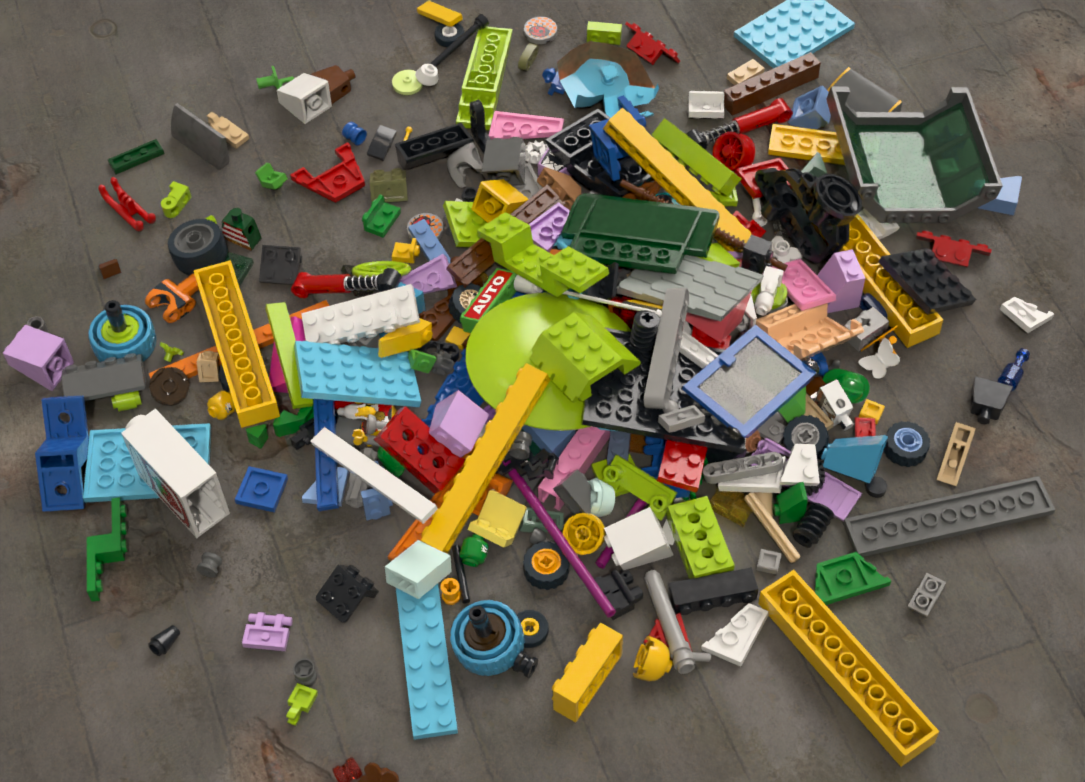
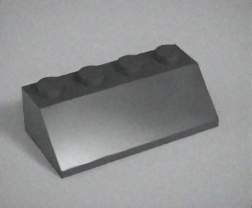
(104, 377)

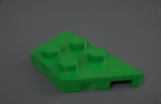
(846, 578)

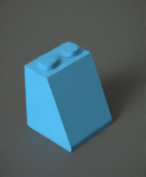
(855, 456)

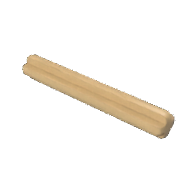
(772, 527)

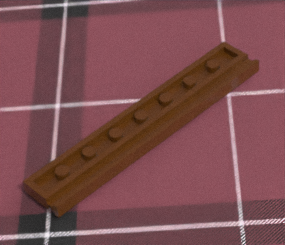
(480, 257)

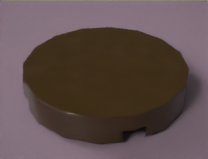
(169, 386)

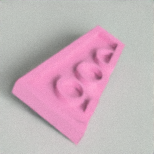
(523, 126)

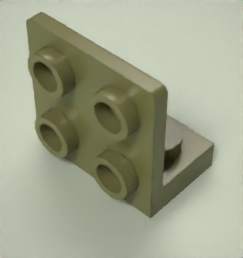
(389, 184)

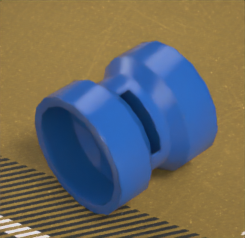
(354, 133)

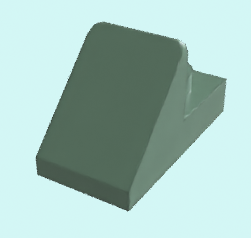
(815, 166)

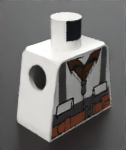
(835, 404)

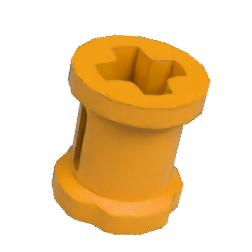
(450, 585)

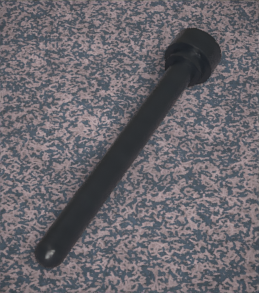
(479, 23)

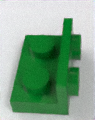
(380, 217)

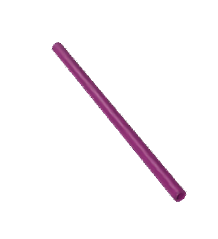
(562, 543)

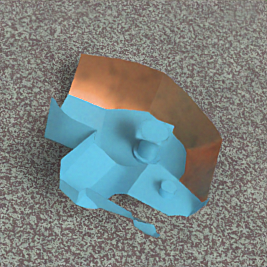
(605, 72)

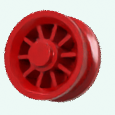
(734, 150)

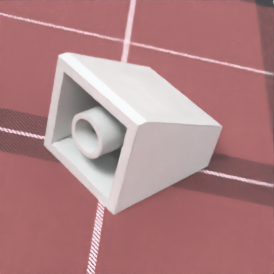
(305, 97)
(637, 540)

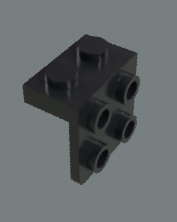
(345, 592)

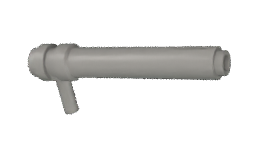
(679, 649)

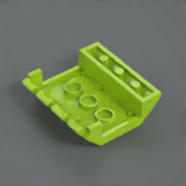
(580, 353)

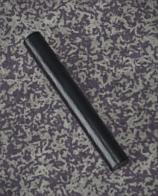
(461, 574)

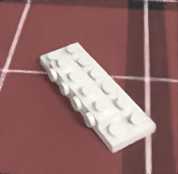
(362, 317)

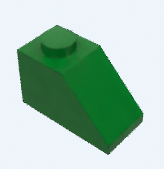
(791, 504)

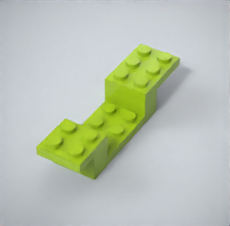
(515, 250)

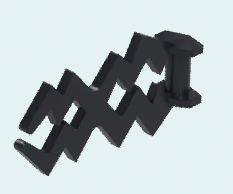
(543, 455)

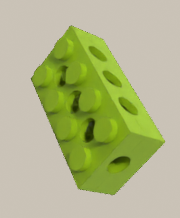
(699, 538)

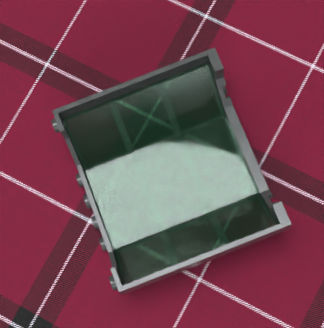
(916, 162)

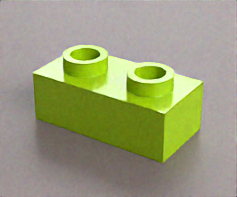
(604, 32)

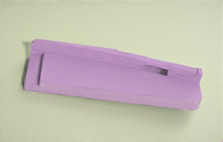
(834, 494)

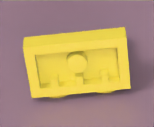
(498, 519)

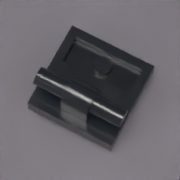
(279, 264)

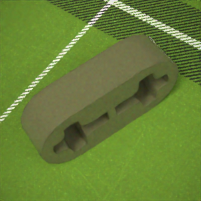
(528, 57)

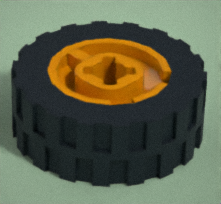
(545, 566)

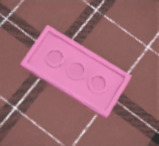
(805, 286)

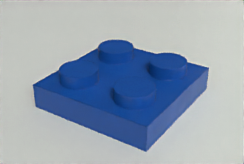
(261, 489)

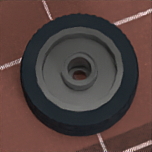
(197, 245)

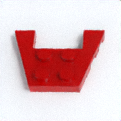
(337, 181)

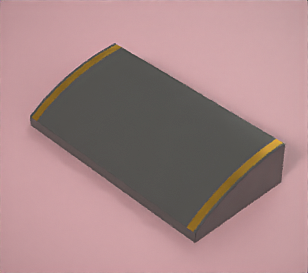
(865, 95)

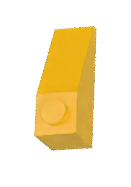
(405, 338)

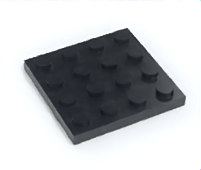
(927, 280)

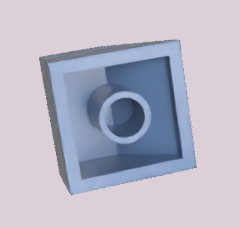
(811, 109)

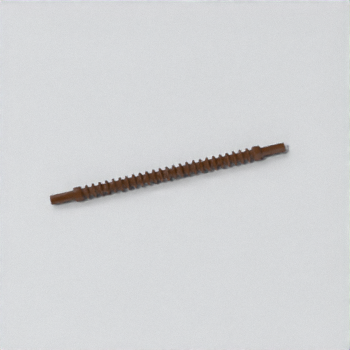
(642, 193)

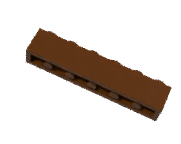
(771, 83)

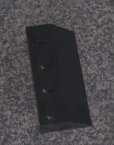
(432, 146)

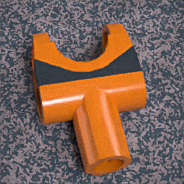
(176, 296)

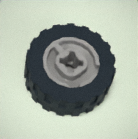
(806, 431)

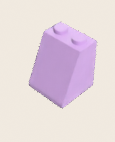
(845, 279)
(38, 356)
(457, 423)

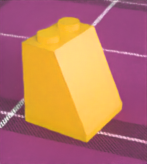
(496, 198)

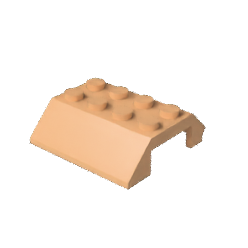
(808, 330)

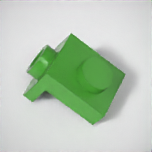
(269, 177)
(421, 361)

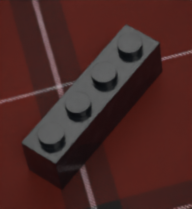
(713, 591)

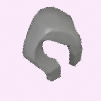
(461, 159)

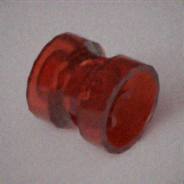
(347, 771)

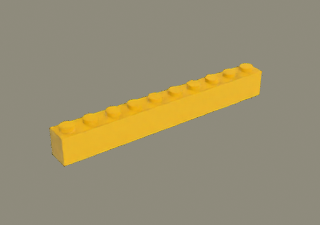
(670, 173)
(486, 458)

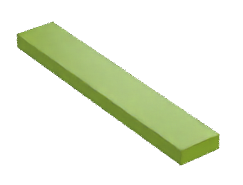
(284, 341)

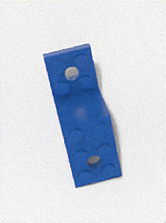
(605, 148)
(62, 453)

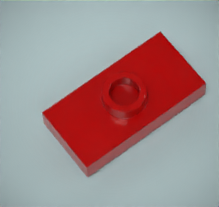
(864, 427)

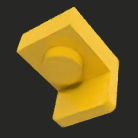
(406, 252)

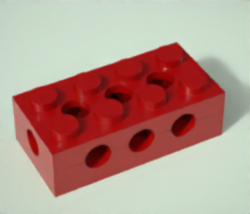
(407, 452)

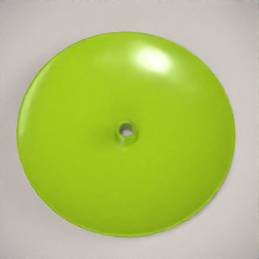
(504, 343)

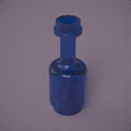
(1013, 372)

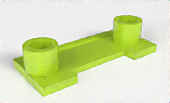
(639, 484)

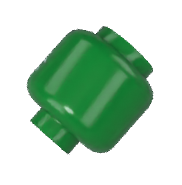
(473, 551)

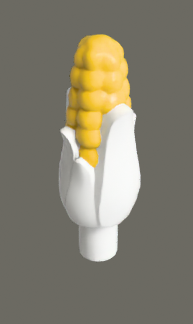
(356, 411)

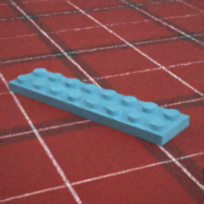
(426, 665)

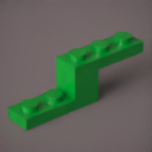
(106, 549)

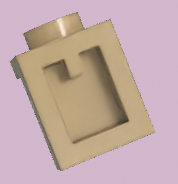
(208, 366)

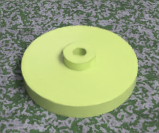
(406, 82)

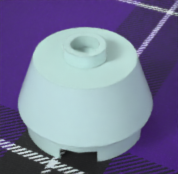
(601, 497)

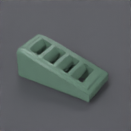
(529, 526)

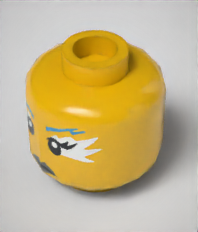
(221, 405)

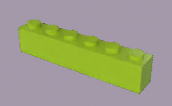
(696, 157)

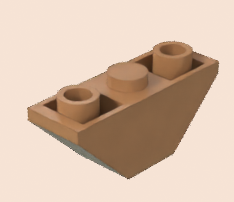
(561, 184)

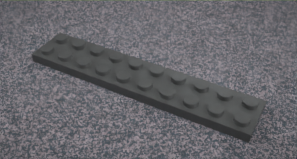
(948, 516)

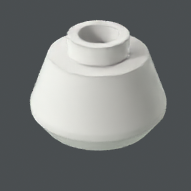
(427, 75)

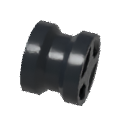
(525, 664)

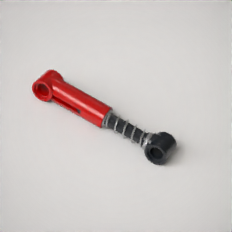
(777, 111)
(343, 283)

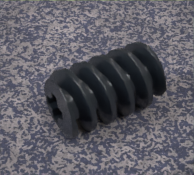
(644, 330)
(813, 524)

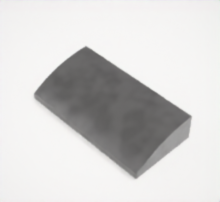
(199, 137)

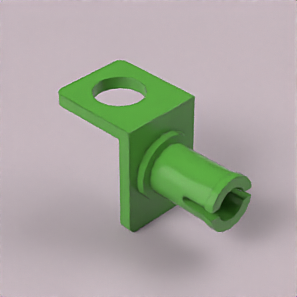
(272, 80)

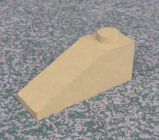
(956, 454)

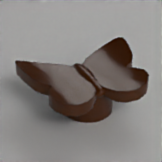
(374, 773)

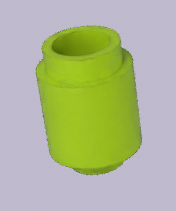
(126, 401)

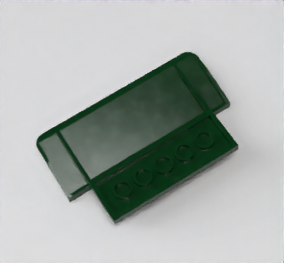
(639, 231)

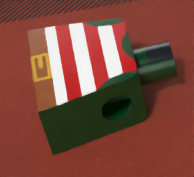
(240, 229)

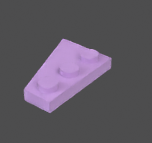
(431, 276)

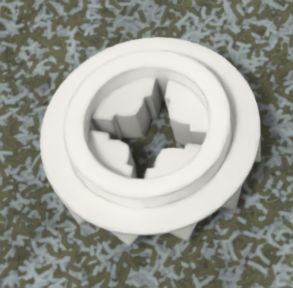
(534, 157)

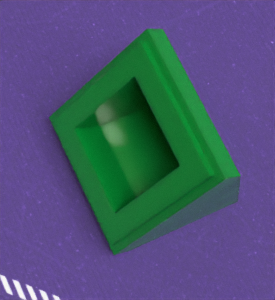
(257, 435)

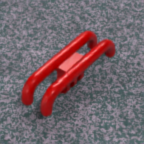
(127, 206)

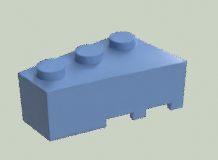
(550, 440)

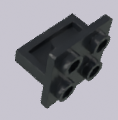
(606, 286)

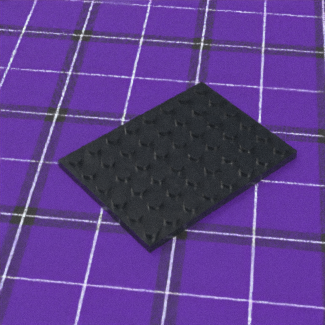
(619, 403)

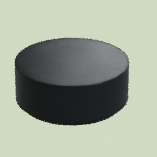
(877, 487)

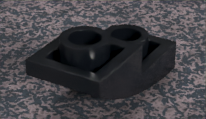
(381, 142)

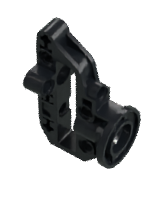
(829, 203)

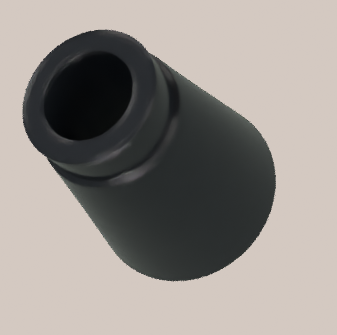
(164, 640)

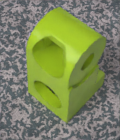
(176, 200)

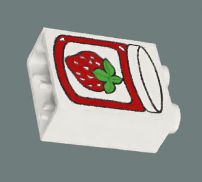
(175, 472)

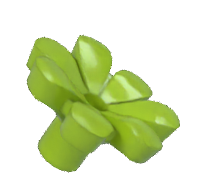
(170, 351)

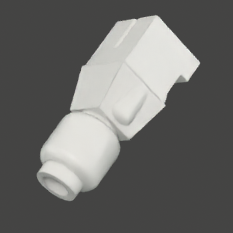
(768, 290)

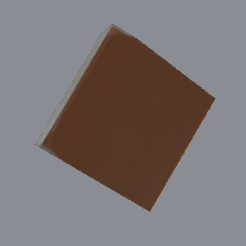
(813, 387)

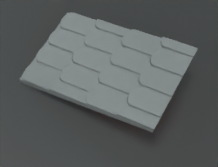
(715, 292)

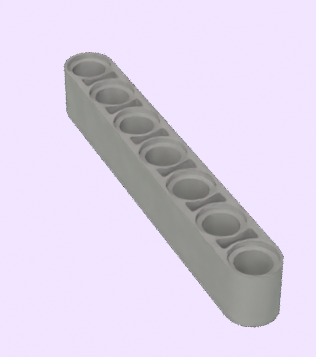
(666, 348)

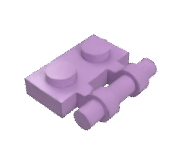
(267, 637)

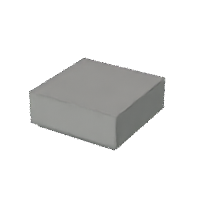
(769, 561)

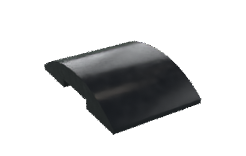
(575, 151)

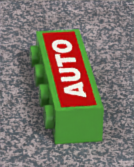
(494, 292)

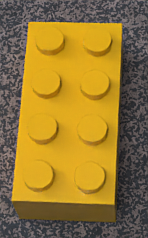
(587, 672)

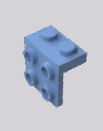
(375, 503)

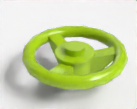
(378, 267)

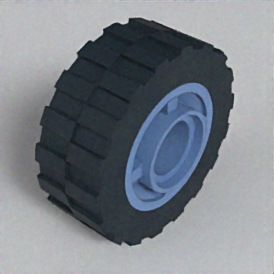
(902, 434)

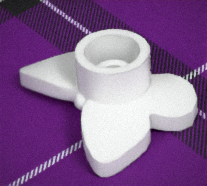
(783, 251)
(880, 361)

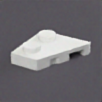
(1025, 314)
(801, 466)

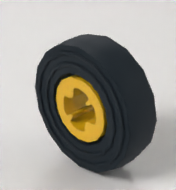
(539, 624)

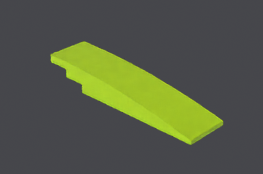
(485, 73)

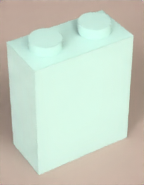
(418, 569)

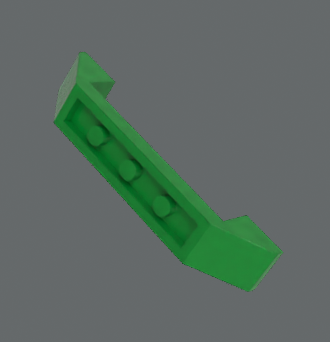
(289, 423)

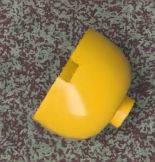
(584, 533)
(652, 660)

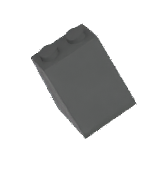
(505, 160)

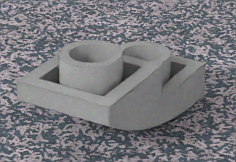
(926, 594)

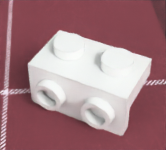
(706, 104)

